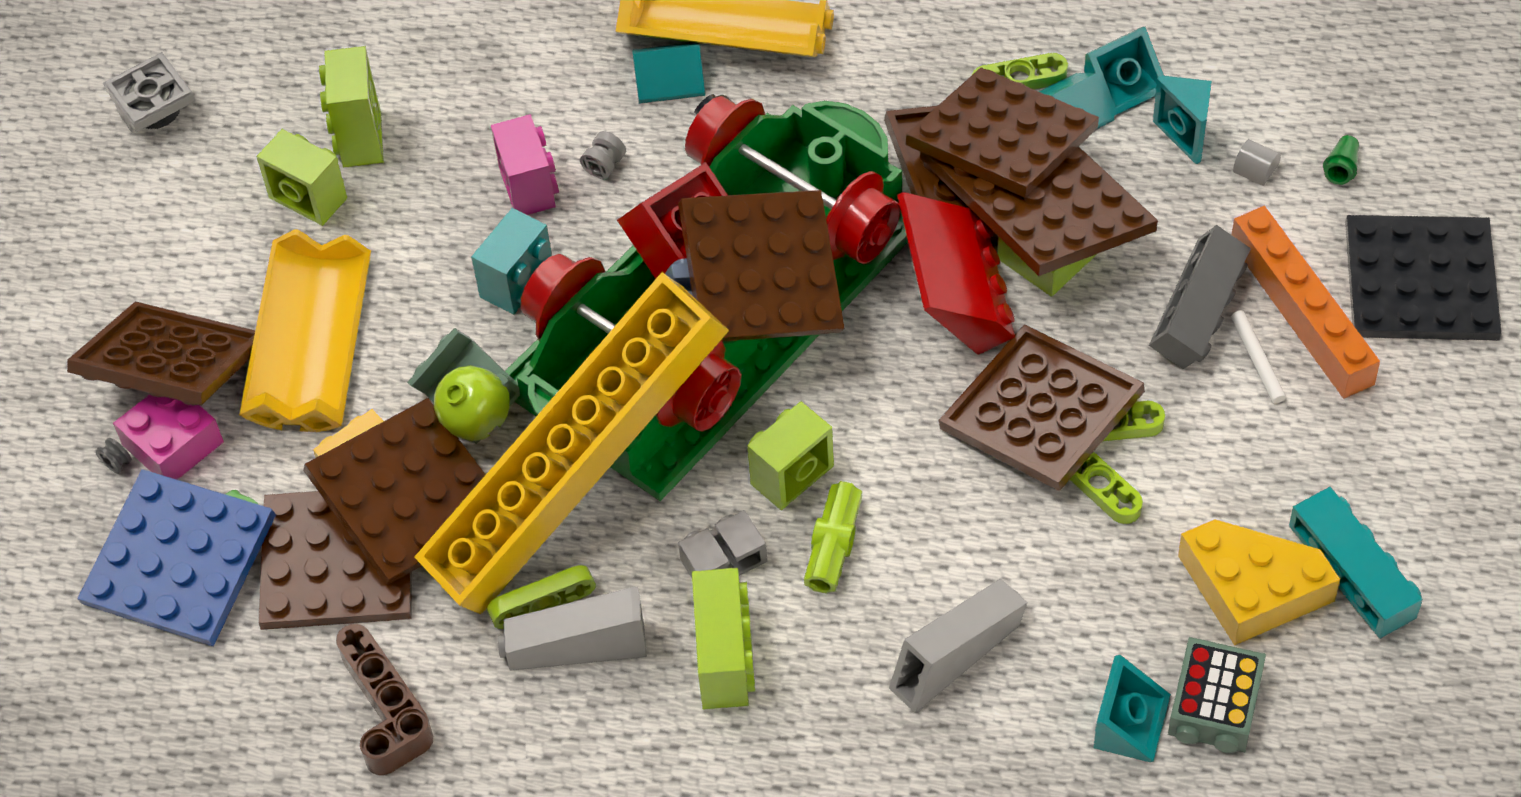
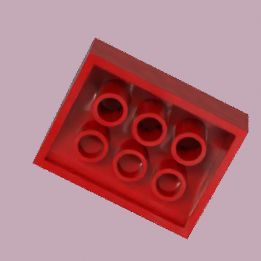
(656, 222)
(957, 271)

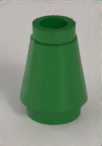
(1342, 161)

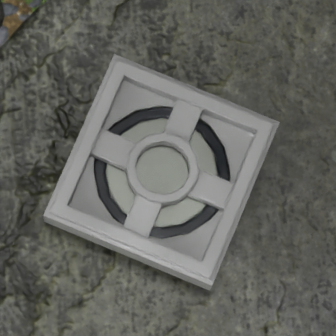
(149, 94)

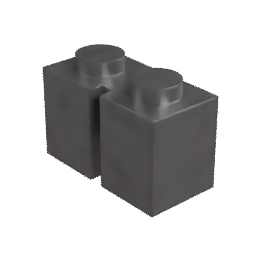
(731, 542)

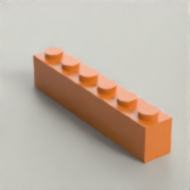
(1306, 303)

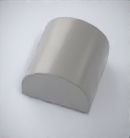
(1256, 162)

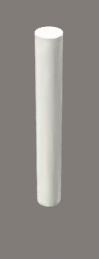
(1258, 357)

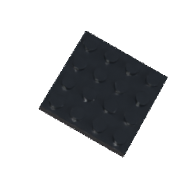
(1422, 277)

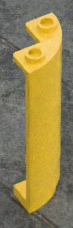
(743, 24)
(306, 333)

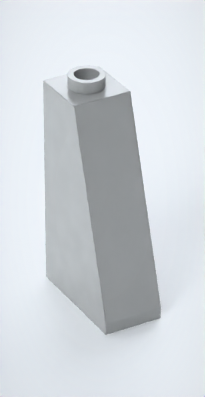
(576, 632)
(954, 643)

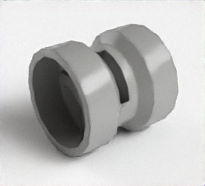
(601, 157)

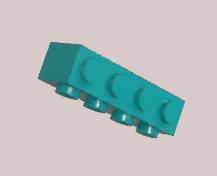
(1365, 571)

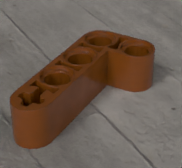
(380, 691)

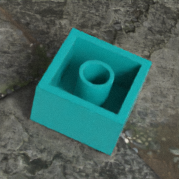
(509, 259)

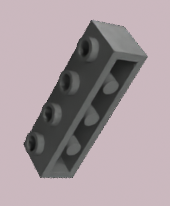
(1200, 298)

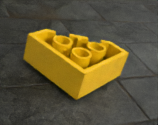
(1255, 577)

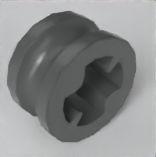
(113, 455)

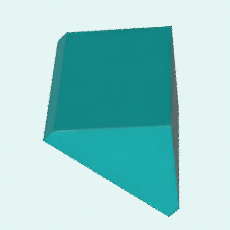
(1126, 69)
(668, 72)
(1084, 92)
(1182, 112)
(1131, 713)

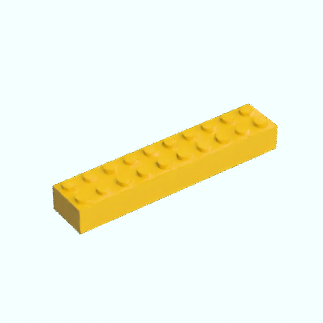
(571, 444)

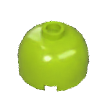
(471, 402)

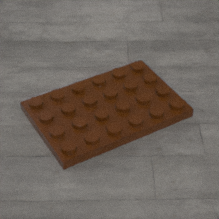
(1062, 220)

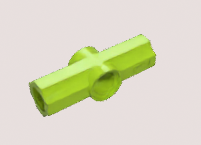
(833, 537)

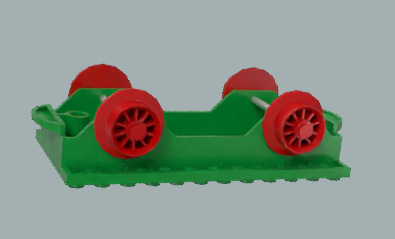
(749, 152)

